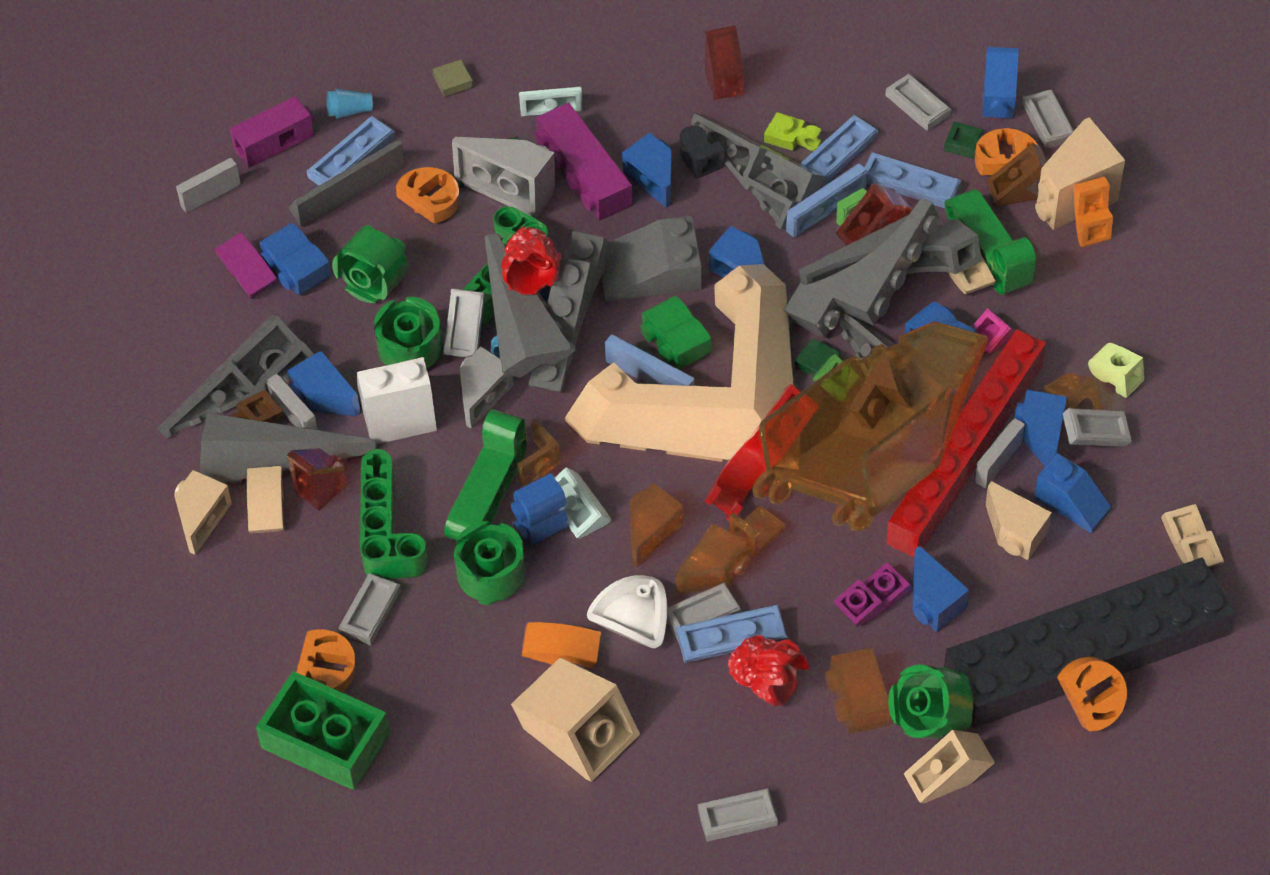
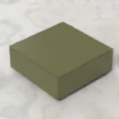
(452, 78)

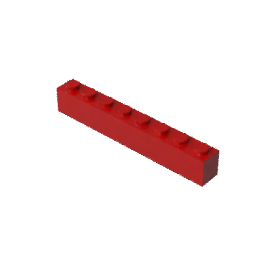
(971, 438)

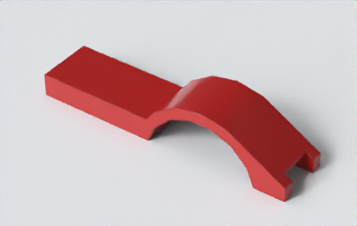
(744, 467)

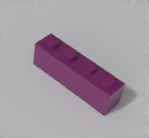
(584, 162)

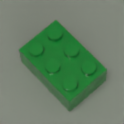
(323, 730)

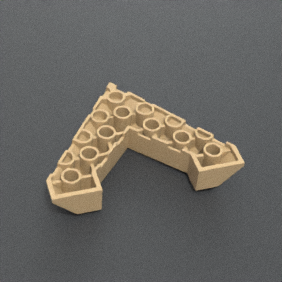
(700, 419)

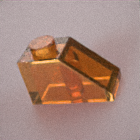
(652, 521)
(713, 561)

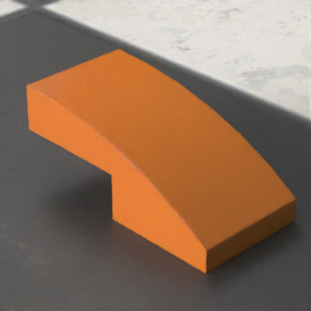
(1092, 212)
(553, 641)

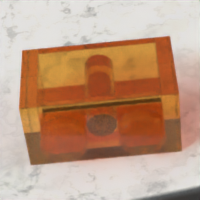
(859, 691)

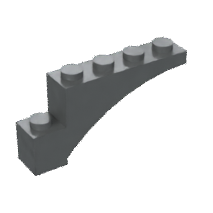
(948, 249)
(867, 285)
(570, 300)

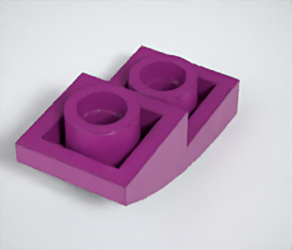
(245, 265)
(873, 596)

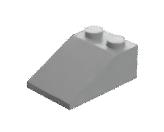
(506, 171)

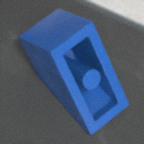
(1000, 82)
(650, 167)
(734, 250)
(323, 387)
(1042, 422)
(1071, 493)
(936, 592)

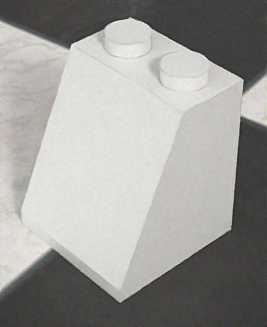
(397, 400)

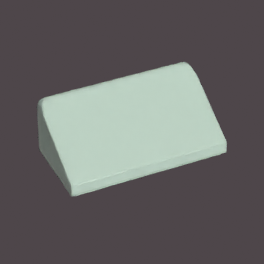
(543, 101)
(583, 509)

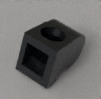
(698, 153)

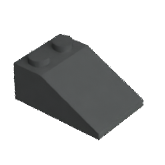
(653, 261)

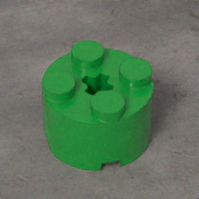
(371, 264)
(408, 332)
(489, 562)
(931, 701)

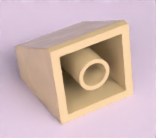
(1079, 159)
(577, 717)

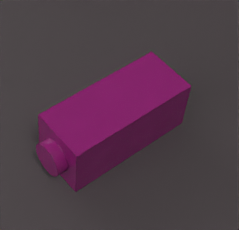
(272, 131)

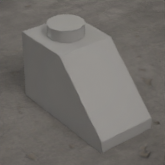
(482, 384)

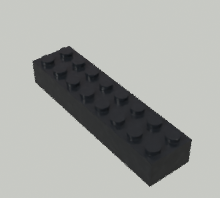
(1121, 626)

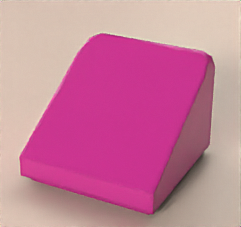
(995, 330)

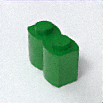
(675, 333)

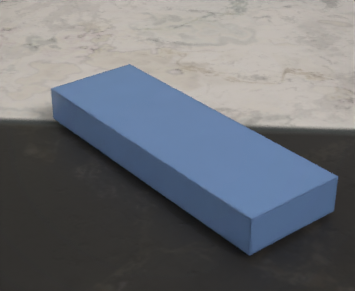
(358, 145)
(841, 147)
(911, 179)
(824, 201)
(643, 365)
(726, 633)

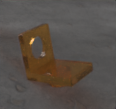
(1075, 389)
(542, 461)
(757, 529)

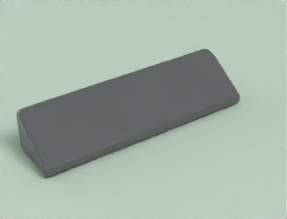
(348, 184)

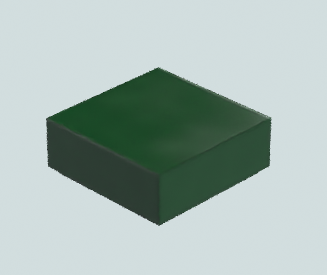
(963, 139)
(814, 357)

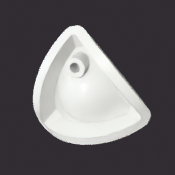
(633, 609)

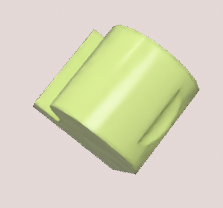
(1118, 367)

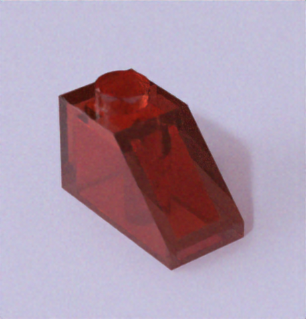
(724, 63)
(873, 212)
(316, 475)

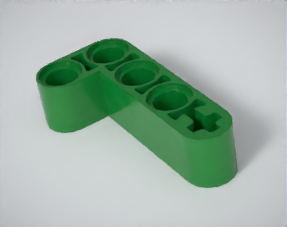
(506, 223)
(1008, 260)
(492, 473)
(381, 513)

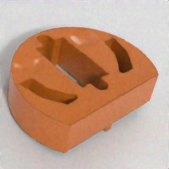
(987, 152)
(440, 204)
(327, 647)
(1084, 674)

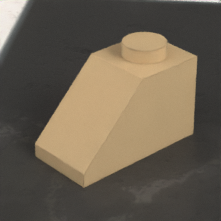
(200, 507)
(1016, 521)
(949, 766)

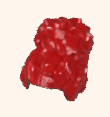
(530, 261)
(768, 667)

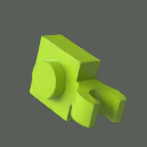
(789, 131)

